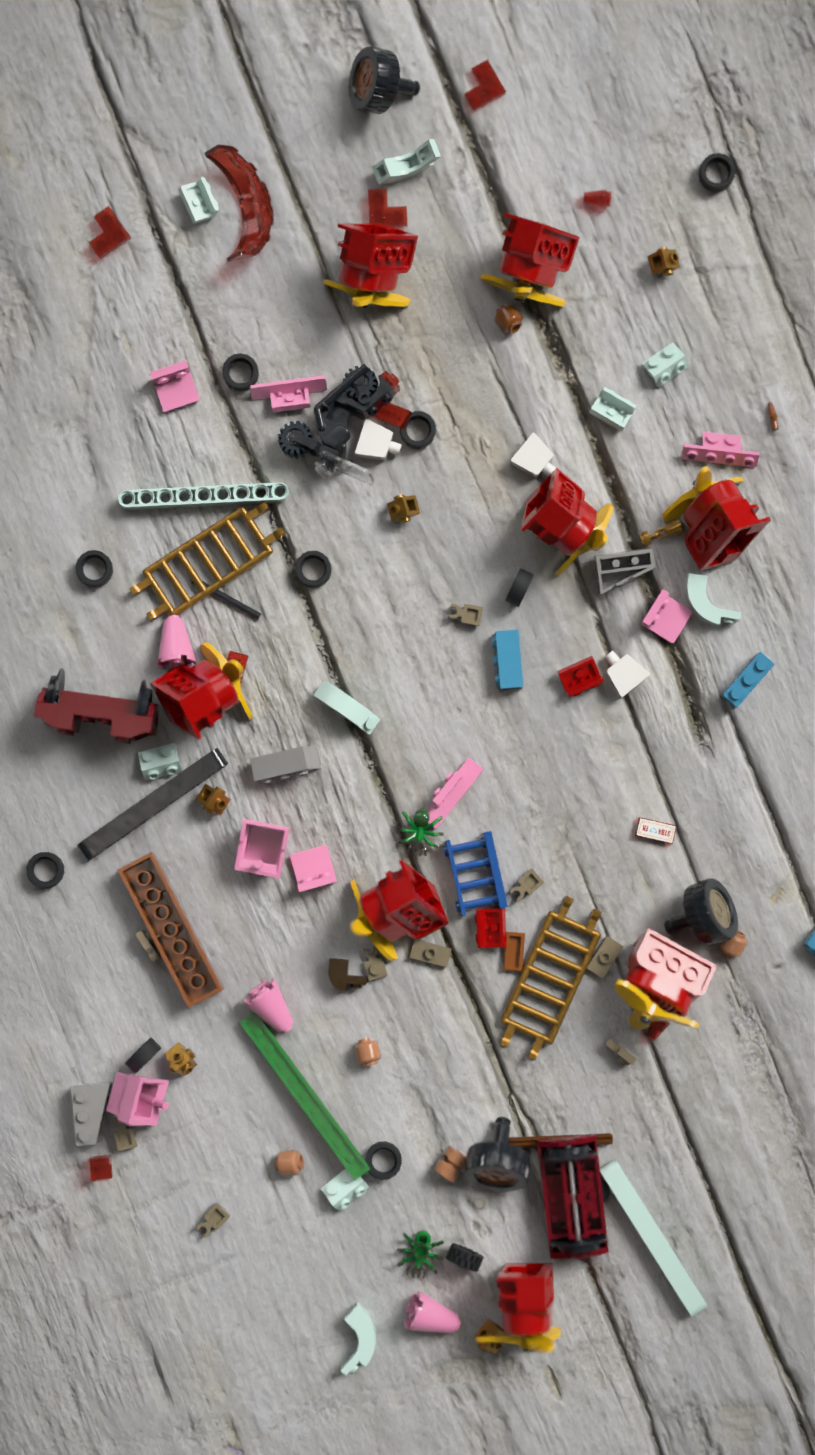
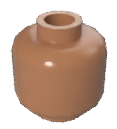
(734, 946)
(367, 1052)
(289, 1163)

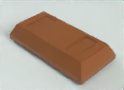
(514, 951)

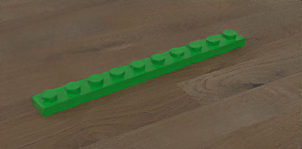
(305, 1095)

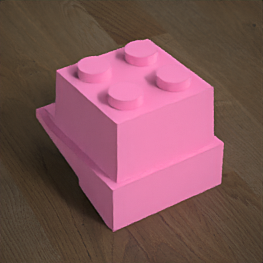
(261, 848)
(137, 1099)

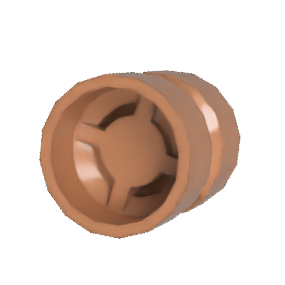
(451, 1164)

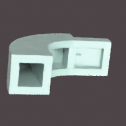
(407, 165)
(697, 599)
(347, 706)
(363, 1325)

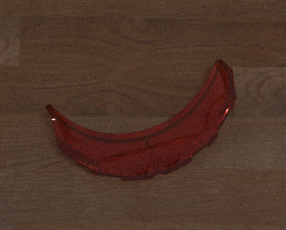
(252, 198)

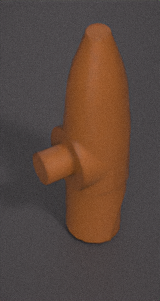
(773, 417)

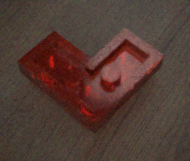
(489, 86)
(382, 214)
(112, 236)

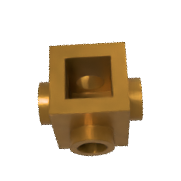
(664, 261)
(403, 508)
(213, 799)
(180, 1059)
(490, 1329)

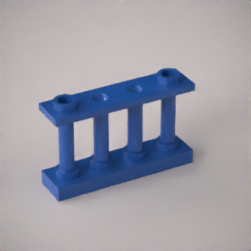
(489, 861)

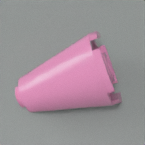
(175, 645)
(270, 1006)
(430, 1315)

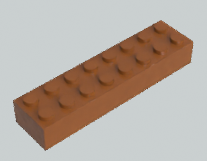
(170, 929)

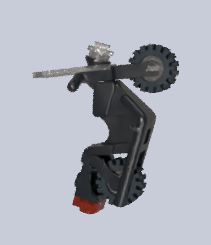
(332, 419)

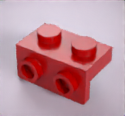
(580, 676)
(491, 928)

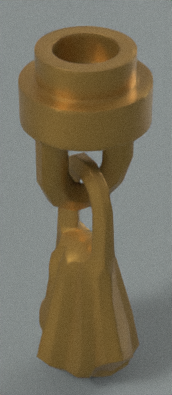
(675, 527)

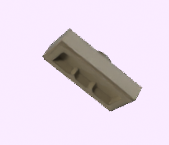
(430, 953)
(604, 957)

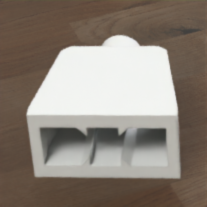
(376, 442)
(533, 457)
(624, 673)

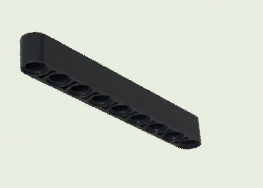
(152, 804)

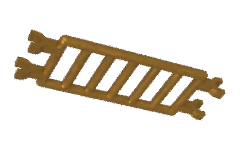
(195, 542)
(571, 987)

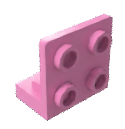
(175, 386)
(666, 617)
(313, 868)

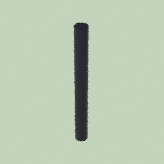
(235, 603)

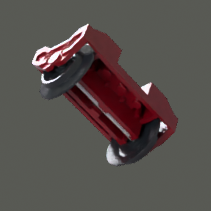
(128, 718)
(575, 1216)

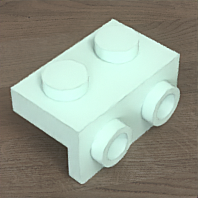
(199, 200)
(666, 364)
(612, 409)
(159, 762)
(344, 1190)

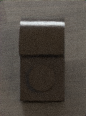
(339, 975)

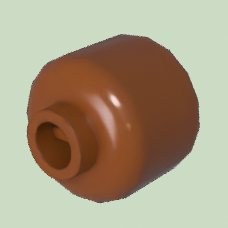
(508, 319)

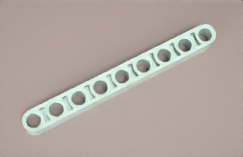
(194, 492)
(653, 1238)

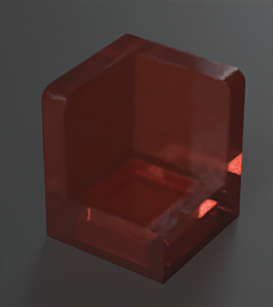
(100, 1167)

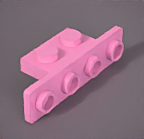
(290, 393)
(721, 450)
(454, 789)

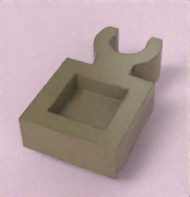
(469, 614)
(528, 882)
(146, 941)
(375, 966)
(624, 1056)
(124, 1137)
(215, 1218)

